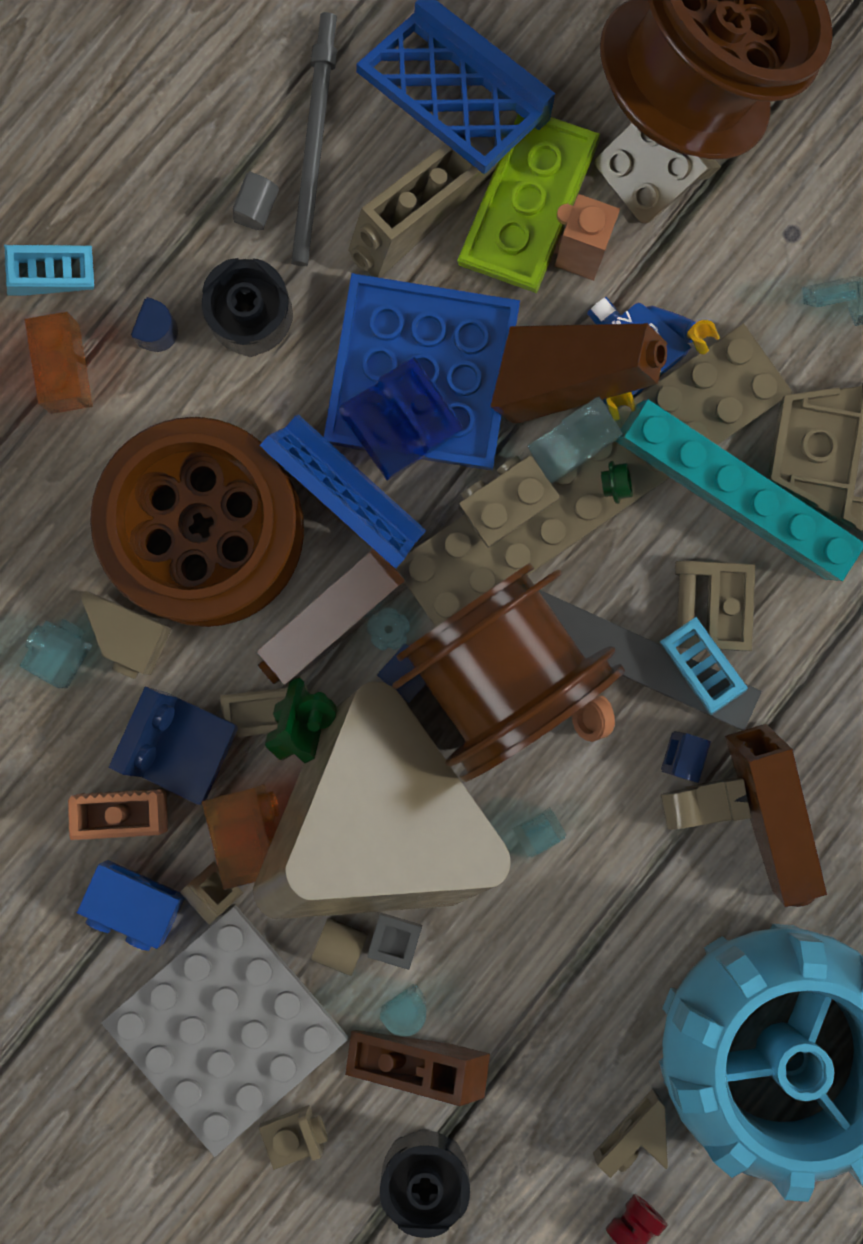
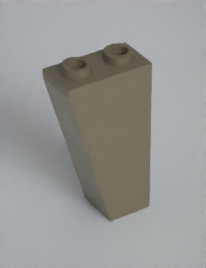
(414, 207)

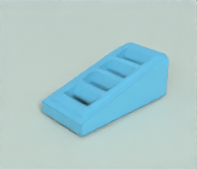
(49, 253)
(716, 657)

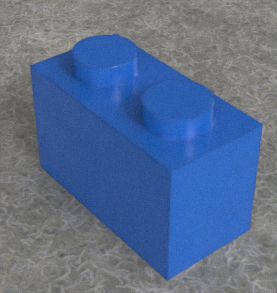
(130, 905)

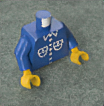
(671, 326)

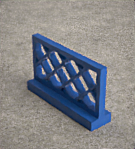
(485, 65)
(344, 489)

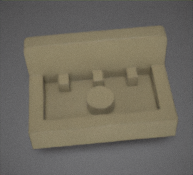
(508, 500)

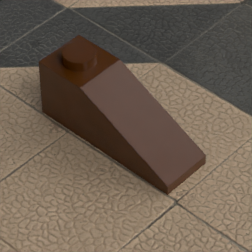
(419, 1066)

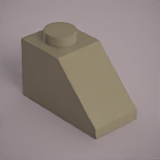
(125, 636)

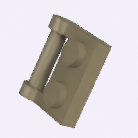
(728, 604)

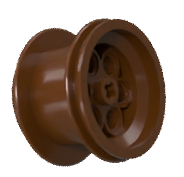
(708, 69)
(172, 458)
(506, 672)

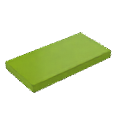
(518, 214)

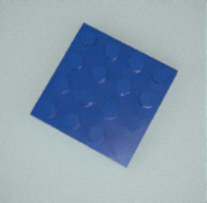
(453, 338)

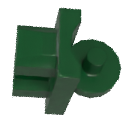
(300, 722)

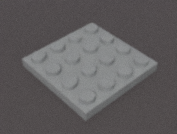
(225, 1030)

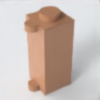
(585, 235)

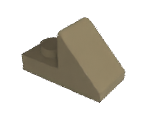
(642, 1127)

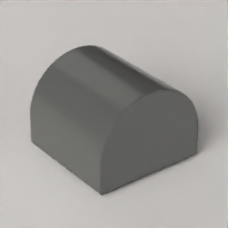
(254, 201)

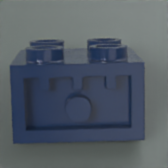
(174, 745)

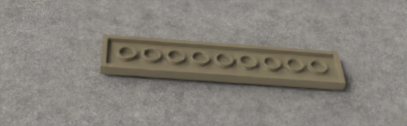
(708, 393)

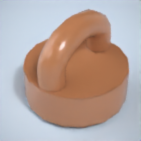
(594, 719)

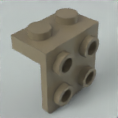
(648, 173)

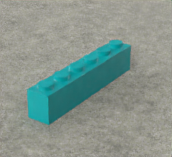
(739, 491)

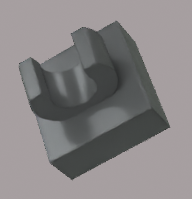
(394, 941)

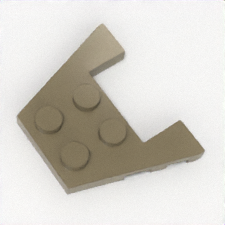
(820, 451)

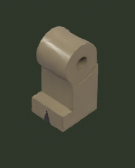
(706, 803)

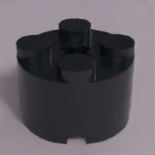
(253, 283)
(431, 1209)

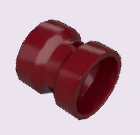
(637, 1223)

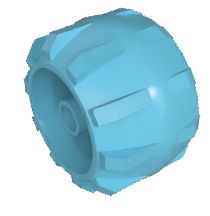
(697, 1063)

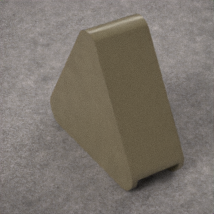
(377, 822)

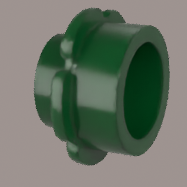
(617, 482)

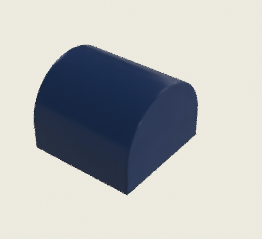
(154, 327)
(685, 756)

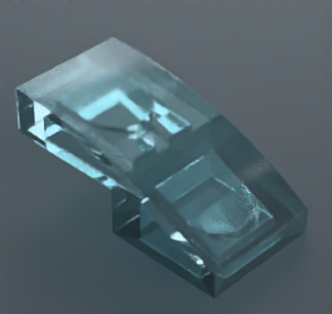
(575, 440)

